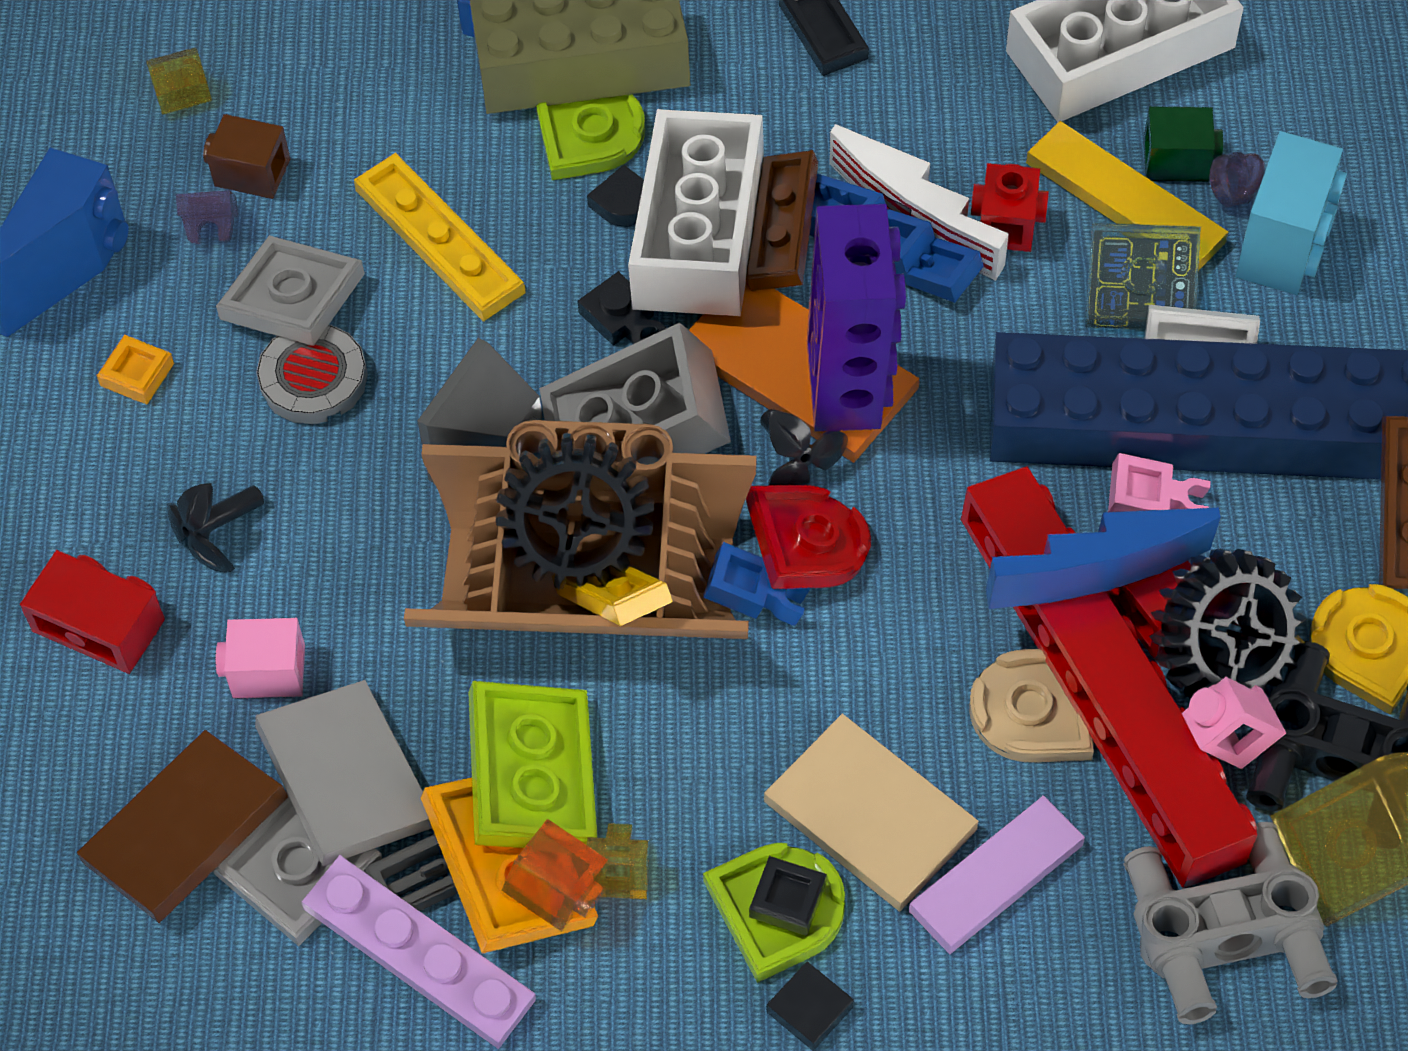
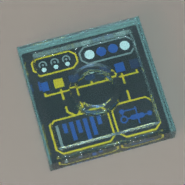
(1137, 269)

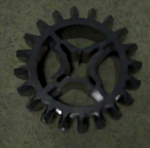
(596, 515)
(1224, 592)

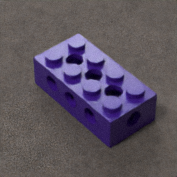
(853, 316)

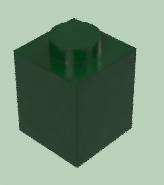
(1180, 143)

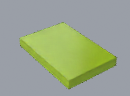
(530, 762)

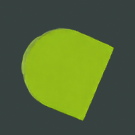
(590, 134)
(763, 945)

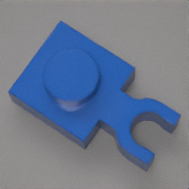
(742, 584)

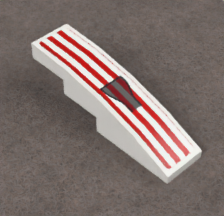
(908, 191)

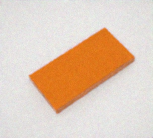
(768, 361)

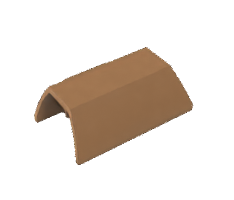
(693, 514)

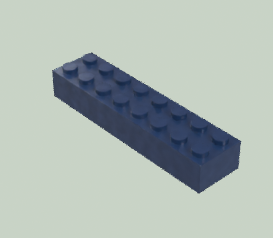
(1194, 404)

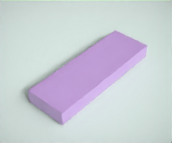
(996, 874)

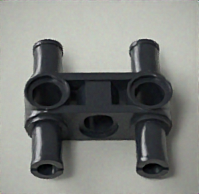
(1331, 736)

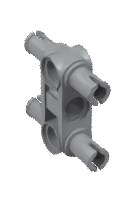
(1228, 923)

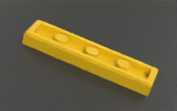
(1116, 187)
(439, 237)

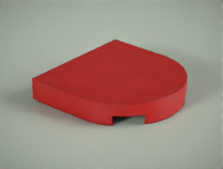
(807, 536)

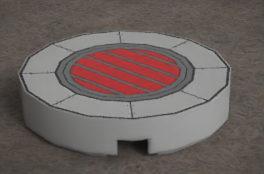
(312, 381)

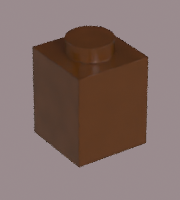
(247, 156)

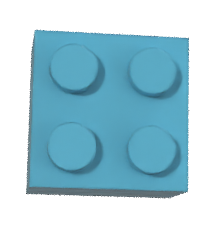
(1292, 213)

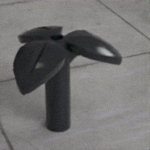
(792, 439)
(197, 518)

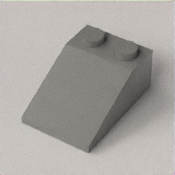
(655, 382)

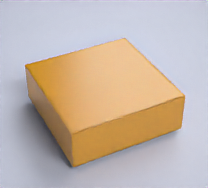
(135, 369)

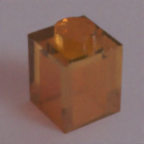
(556, 876)

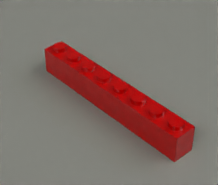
(1118, 693)

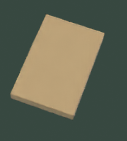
(871, 812)

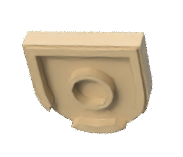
(1027, 712)

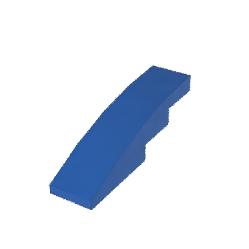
(924, 260)
(1120, 553)

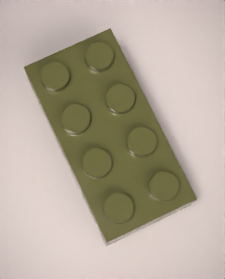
(577, 50)

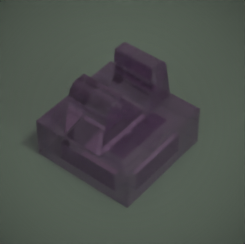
(204, 208)

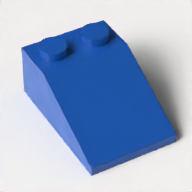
(57, 236)

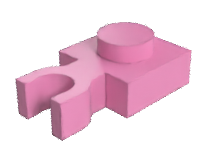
(1149, 485)

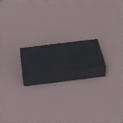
(826, 33)

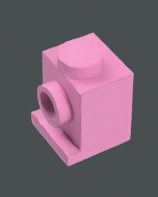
(1223, 708)

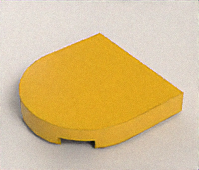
(1366, 642)

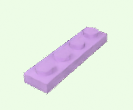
(419, 951)

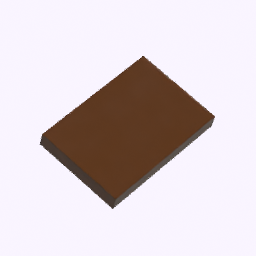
(182, 825)

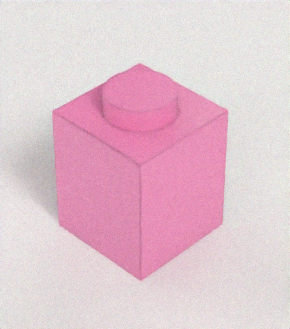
(262, 658)

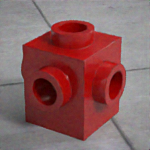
(1011, 202)

